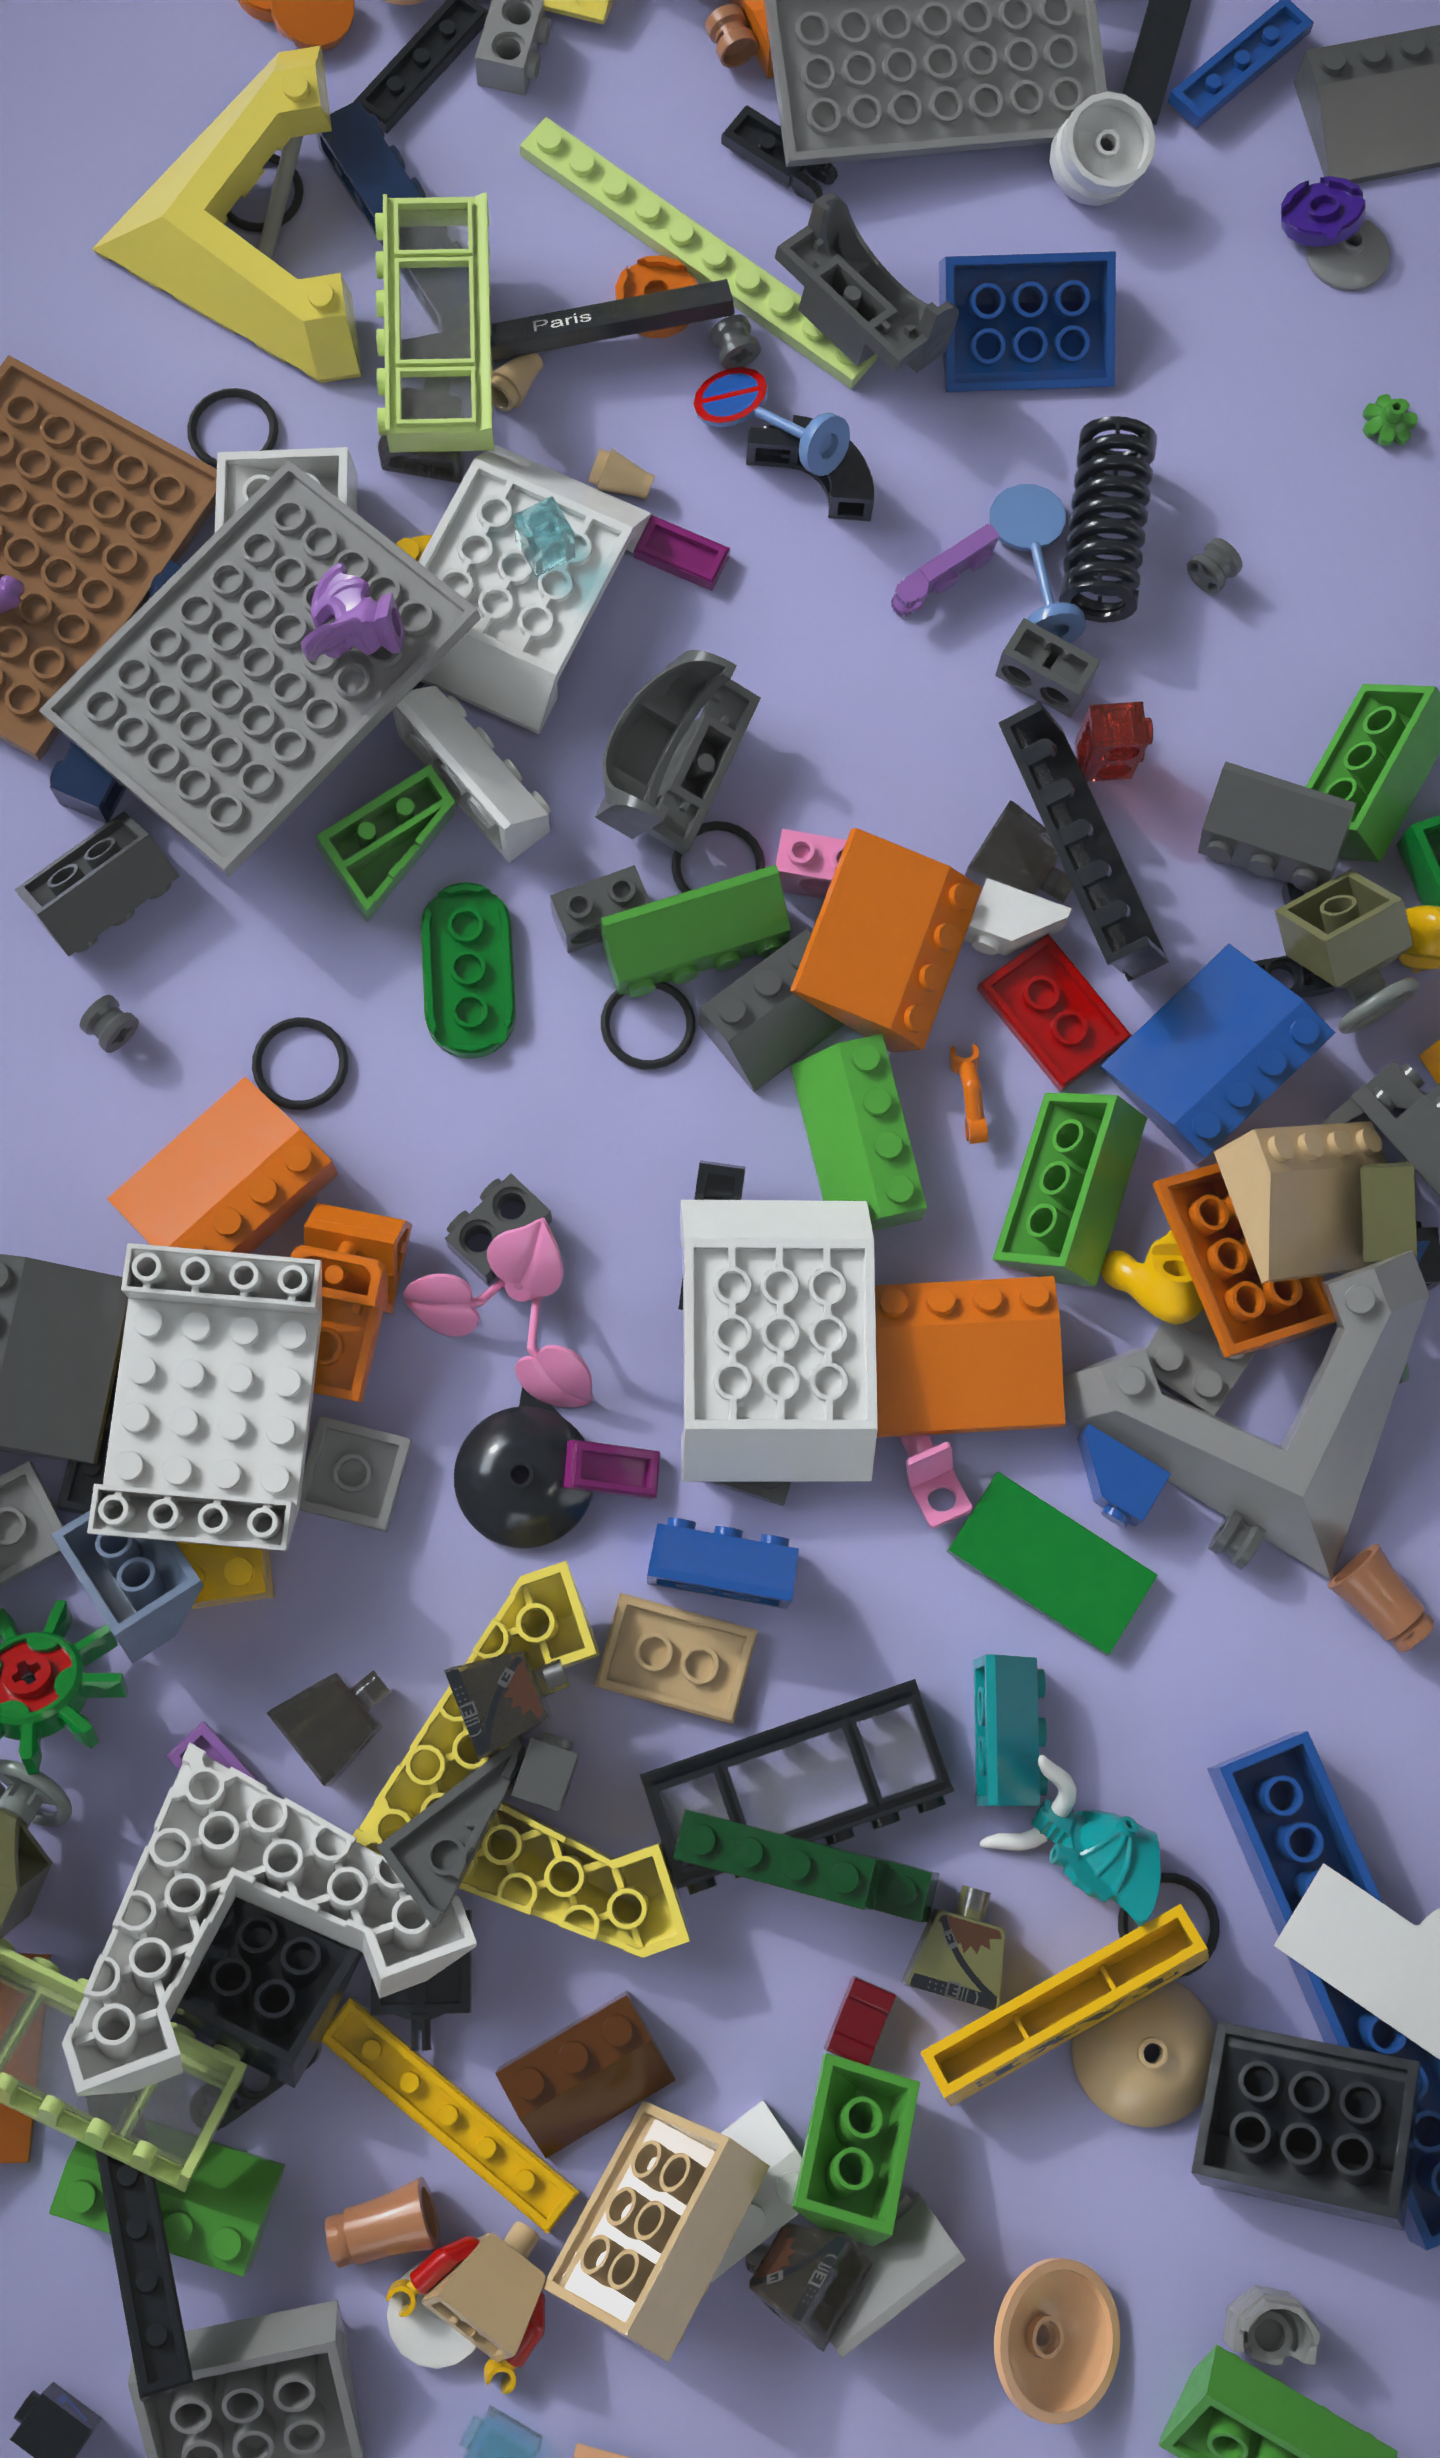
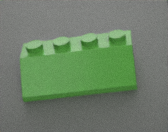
(1380, 761)
(696, 932)
(859, 1130)
(1071, 1187)
(211, 2223)
(1245, 2413)

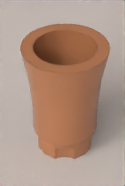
(1382, 1598)
(384, 2226)

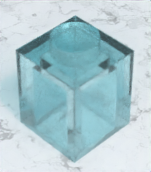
(544, 536)
(499, 2437)

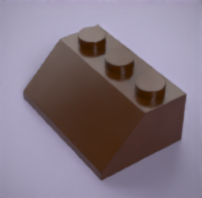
(585, 2075)

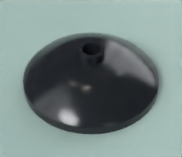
(513, 1512)

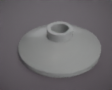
(1349, 266)

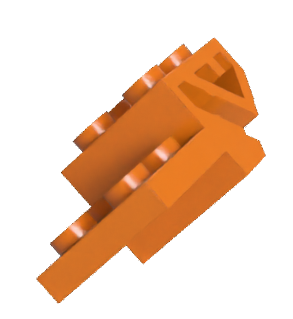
(360, 1282)

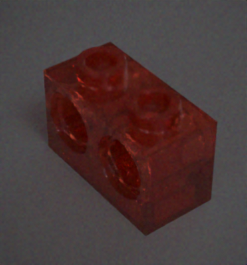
(1113, 741)

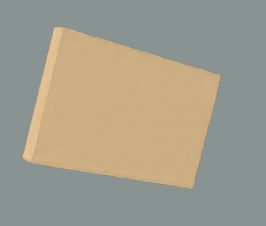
(676, 1658)

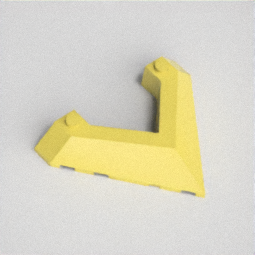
(182, 246)
(522, 1858)

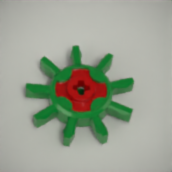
(48, 1682)

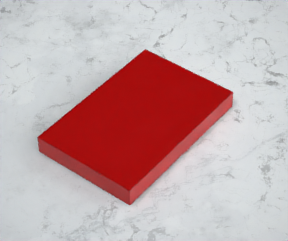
(1054, 1012)

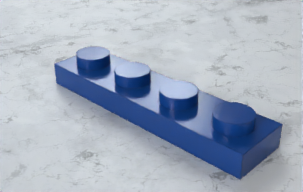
(1240, 62)

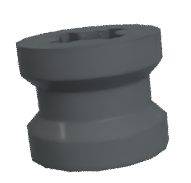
(734, 341)
(1214, 566)
(109, 1023)
(1237, 1539)

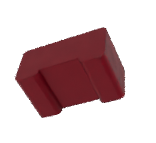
(859, 2021)

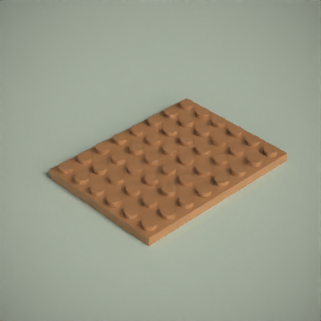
(85, 528)

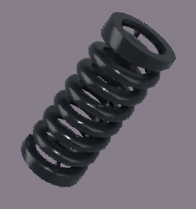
(1086, 522)

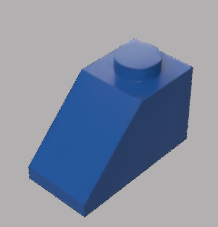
(1119, 1477)

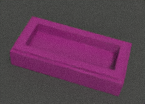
(681, 553)
(611, 1469)

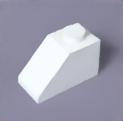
(1012, 919)

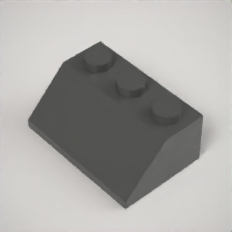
(1275, 827)
(97, 884)
(763, 1023)

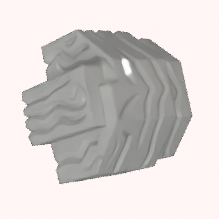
(1271, 2326)

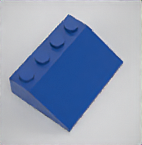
(1030, 321)
(1216, 1052)

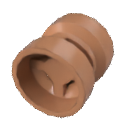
(727, 29)

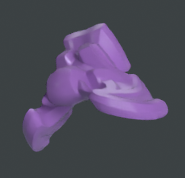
(358, 618)

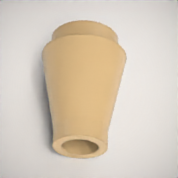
(513, 380)
(619, 475)

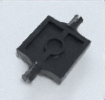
(442, 1994)

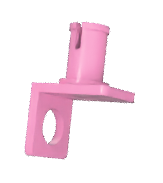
(931, 1469)

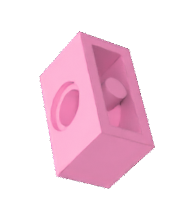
(807, 862)

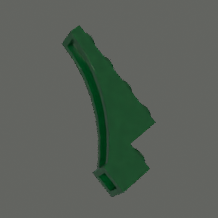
(806, 1866)

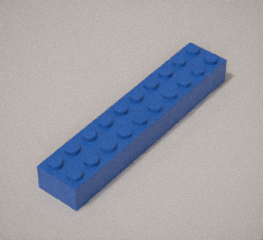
(1287, 1830)

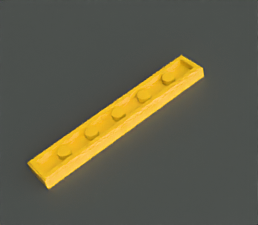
(450, 2115)

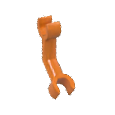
(975, 1122)

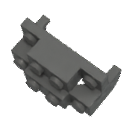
(857, 298)
(668, 756)
(1415, 1130)

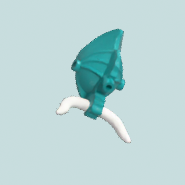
(1097, 1849)

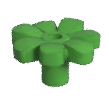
(1389, 420)

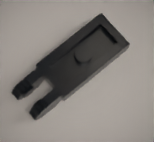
(761, 144)

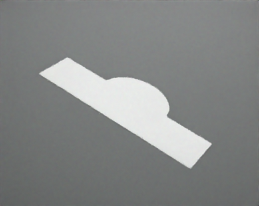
(1370, 1954)

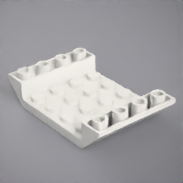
(526, 621)
(778, 1341)
(211, 1398)

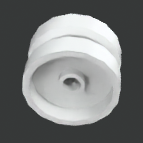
(1102, 148)

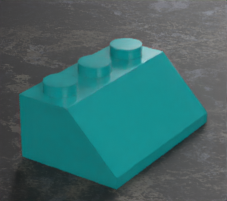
(1008, 1730)

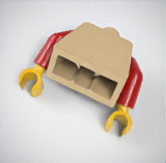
(486, 2295)

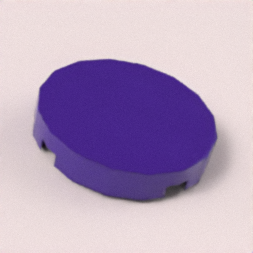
(1323, 212)

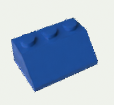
(723, 1563)

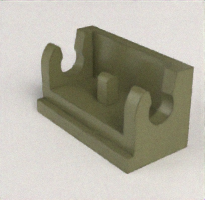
(1388, 1210)

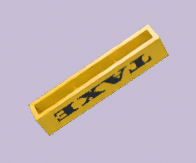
(1065, 2005)

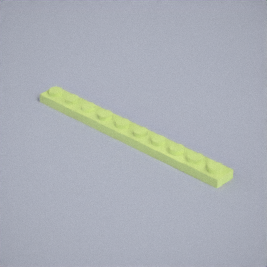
(683, 239)

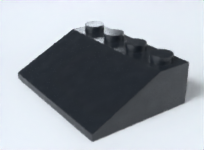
(269, 1992)
(1309, 2124)

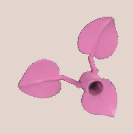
(528, 1268)

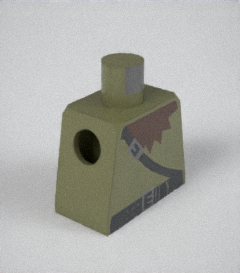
(960, 1953)

